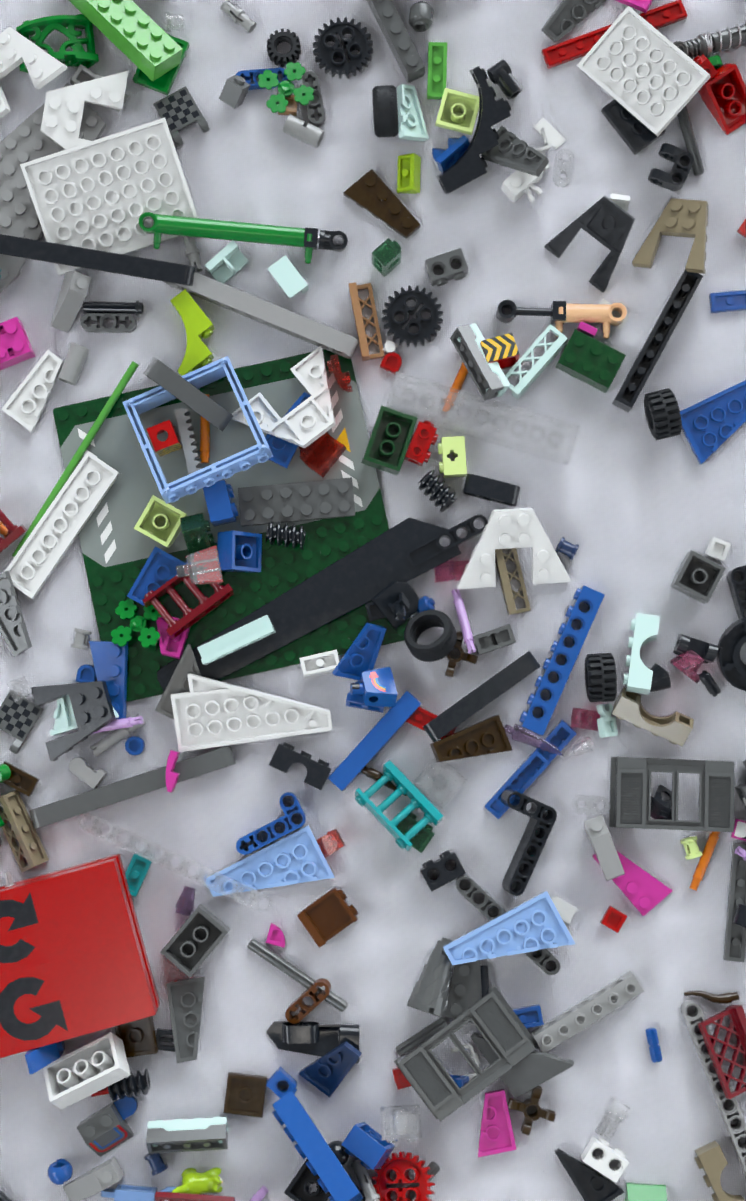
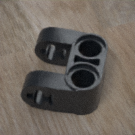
(674, 155)
(703, 649)

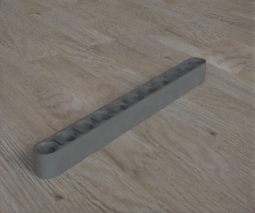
(130, 787)

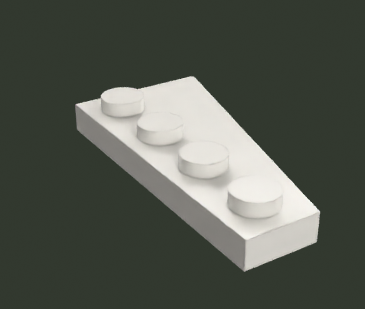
(32, 394)

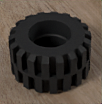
(662, 414)
(600, 677)

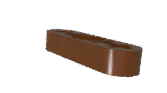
(306, 1009)

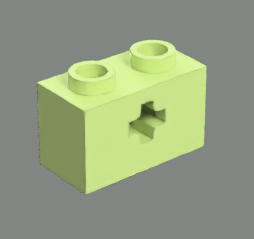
(456, 446)

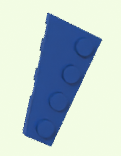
(283, 450)
(111, 666)

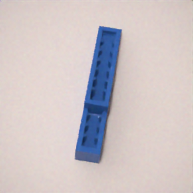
(374, 741)
(531, 768)

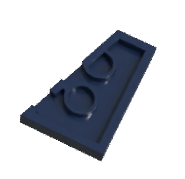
(331, 1068)

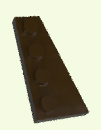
(379, 200)
(476, 740)

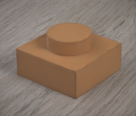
(292, 106)

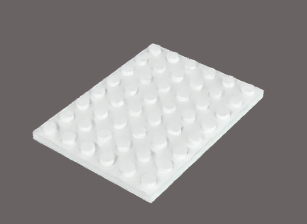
(102, 188)

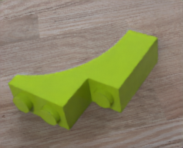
(197, 327)

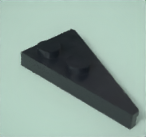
(587, 1181)

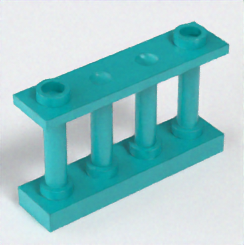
(417, 801)

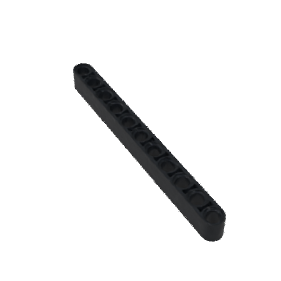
(97, 260)

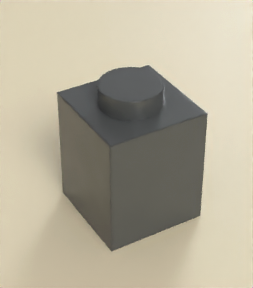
(234, 91)

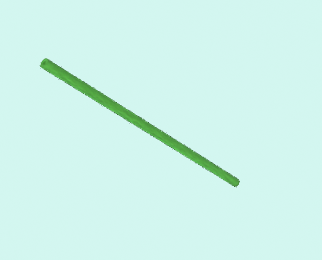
(81, 450)

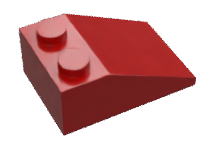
(726, 97)

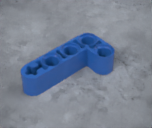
(270, 827)

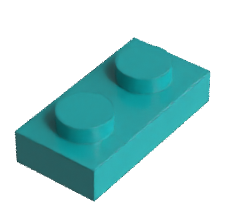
(136, 873)

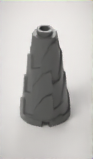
(432, 988)

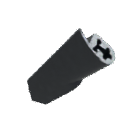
(311, 1037)

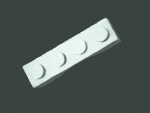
(639, 676)

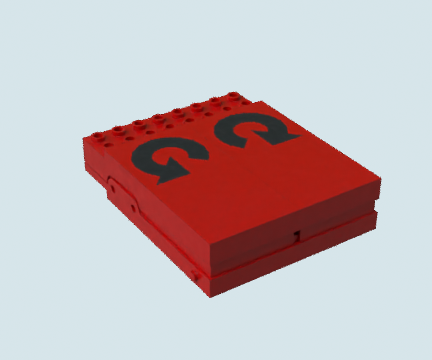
(70, 956)

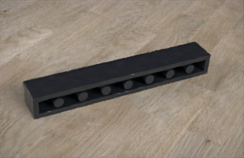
(657, 340)

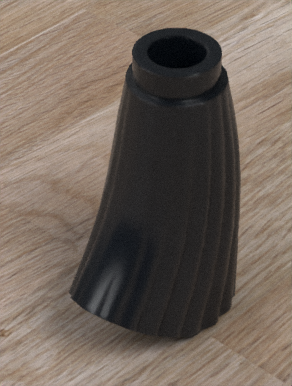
(660, 679)

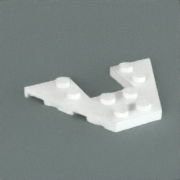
(18, 49)
(65, 106)
(308, 419)
(513, 530)

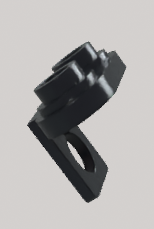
(659, 808)

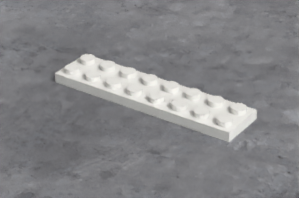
(61, 524)

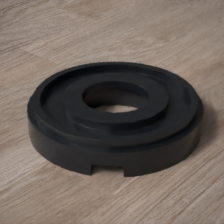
(729, 654)

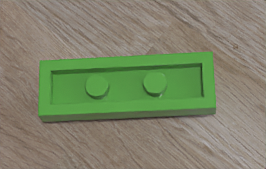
(436, 70)

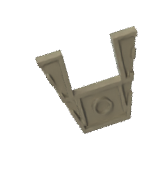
(678, 219)

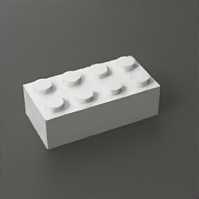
(86, 1070)

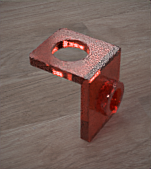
(330, 843)

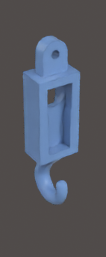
(133, 1193)

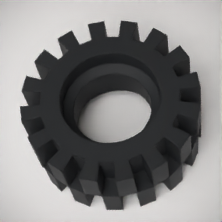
(277, 38)

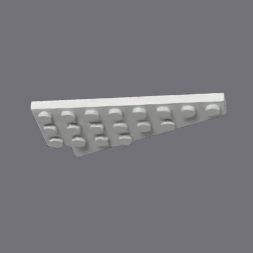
(230, 714)

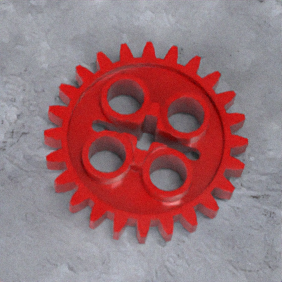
(402, 1166)

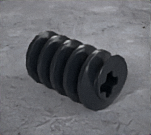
(437, 491)
(285, 534)
(130, 1085)

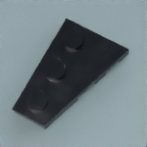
(628, 127)

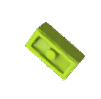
(409, 173)

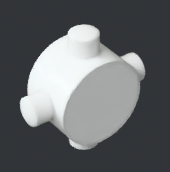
(389, 346)

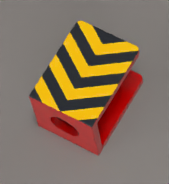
(501, 350)
(167, 446)

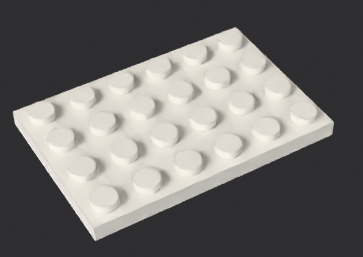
(643, 71)

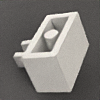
(519, 184)

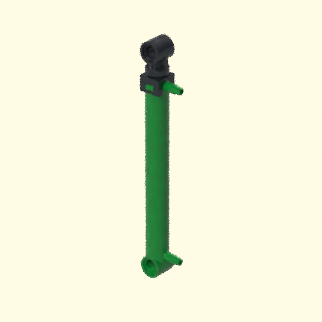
(243, 232)

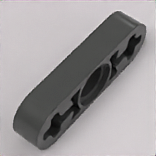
(310, 107)
(122, 319)

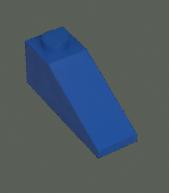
(43, 1056)

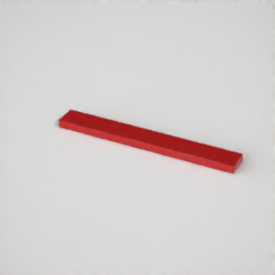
(581, 45)

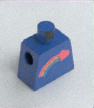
(376, 688)

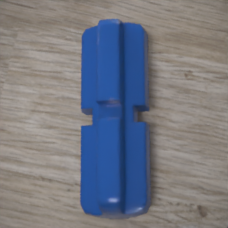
(655, 1051)

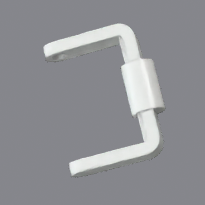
(474, 1055)

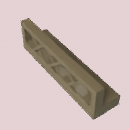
(505, 581)
(22, 830)

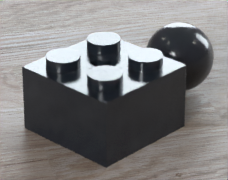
(300, 1188)

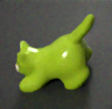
(200, 1182)

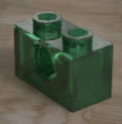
(386, 256)
(196, 533)
(422, 838)

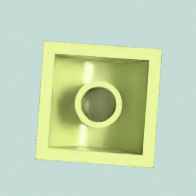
(458, 111)
(160, 521)

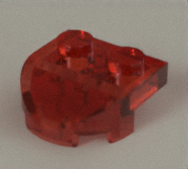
(341, 379)
(322, 454)

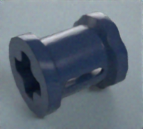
(566, 548)
(156, 1163)

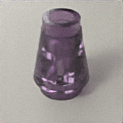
(185, 903)

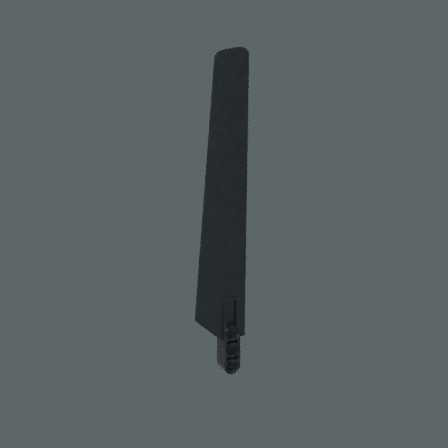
(338, 589)

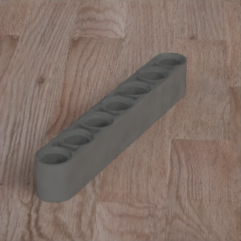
(488, 902)

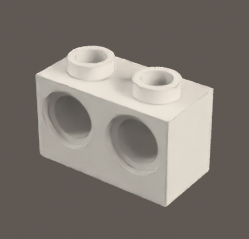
(601, 1162)

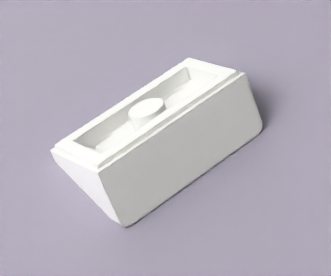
(319, 664)

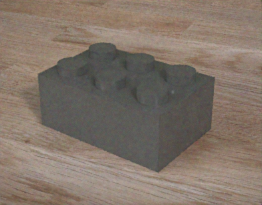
(195, 940)

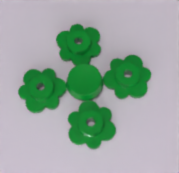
(285, 88)
(137, 624)

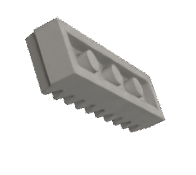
(187, 439)

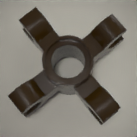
(463, 656)
(529, 1118)

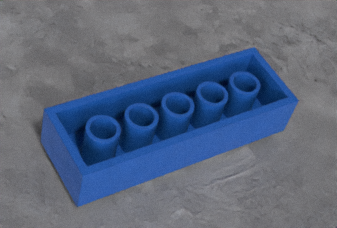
(314, 1147)

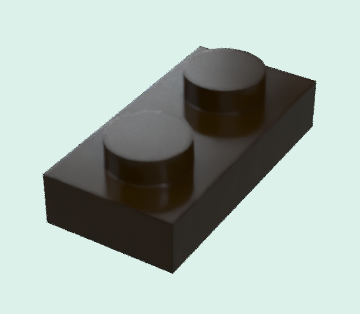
(21, 780)

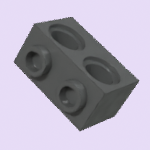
(444, 263)
(493, 639)

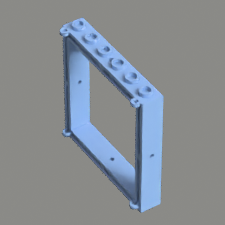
(220, 470)

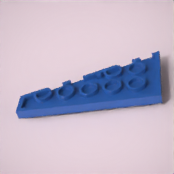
(714, 420)

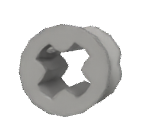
(81, 639)

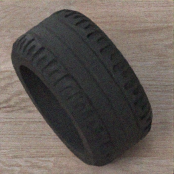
(385, 111)
(424, 621)

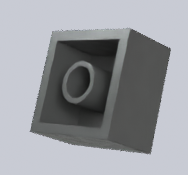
(697, 577)

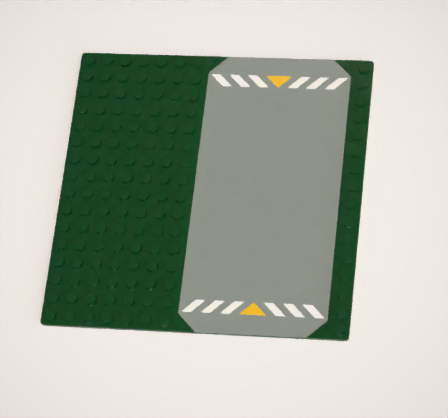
(117, 552)

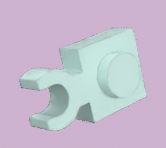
(606, 724)

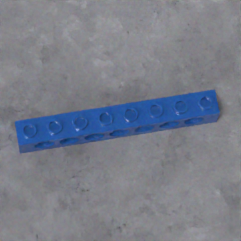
(593, 600)

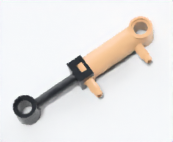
(568, 312)

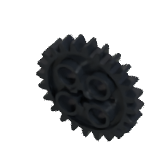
(359, 41)
(398, 306)

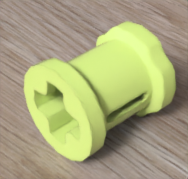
(691, 847)

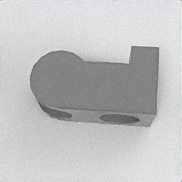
(87, 774)

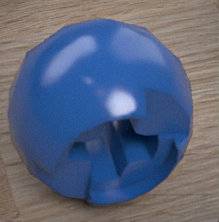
(60, 1171)

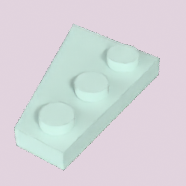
(410, 117)

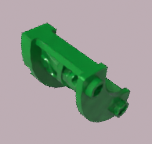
(59, 23)

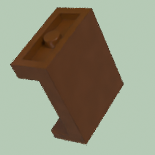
(328, 916)

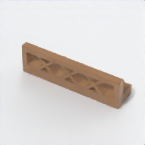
(360, 327)

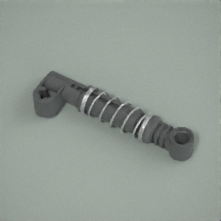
(714, 42)

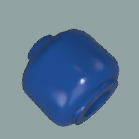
(425, 604)

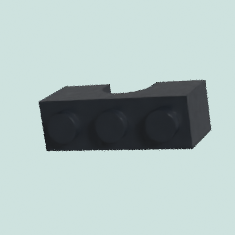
(316, 771)

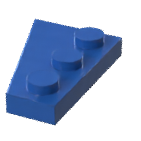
(156, 572)
(362, 653)

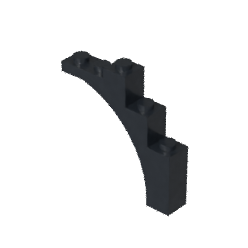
(490, 113)

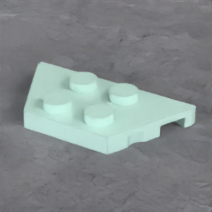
(65, 718)

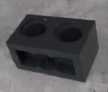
(445, 875)

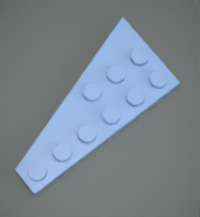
(280, 864)
(520, 930)

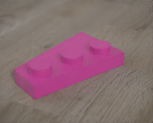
(496, 1126)

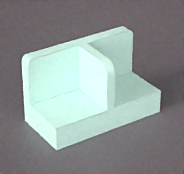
(226, 263)
(288, 277)

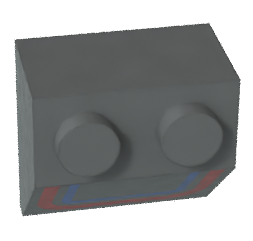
(105, 1130)

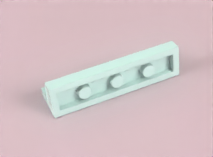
(540, 365)
(236, 640)

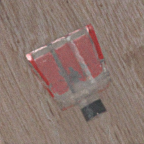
(202, 567)

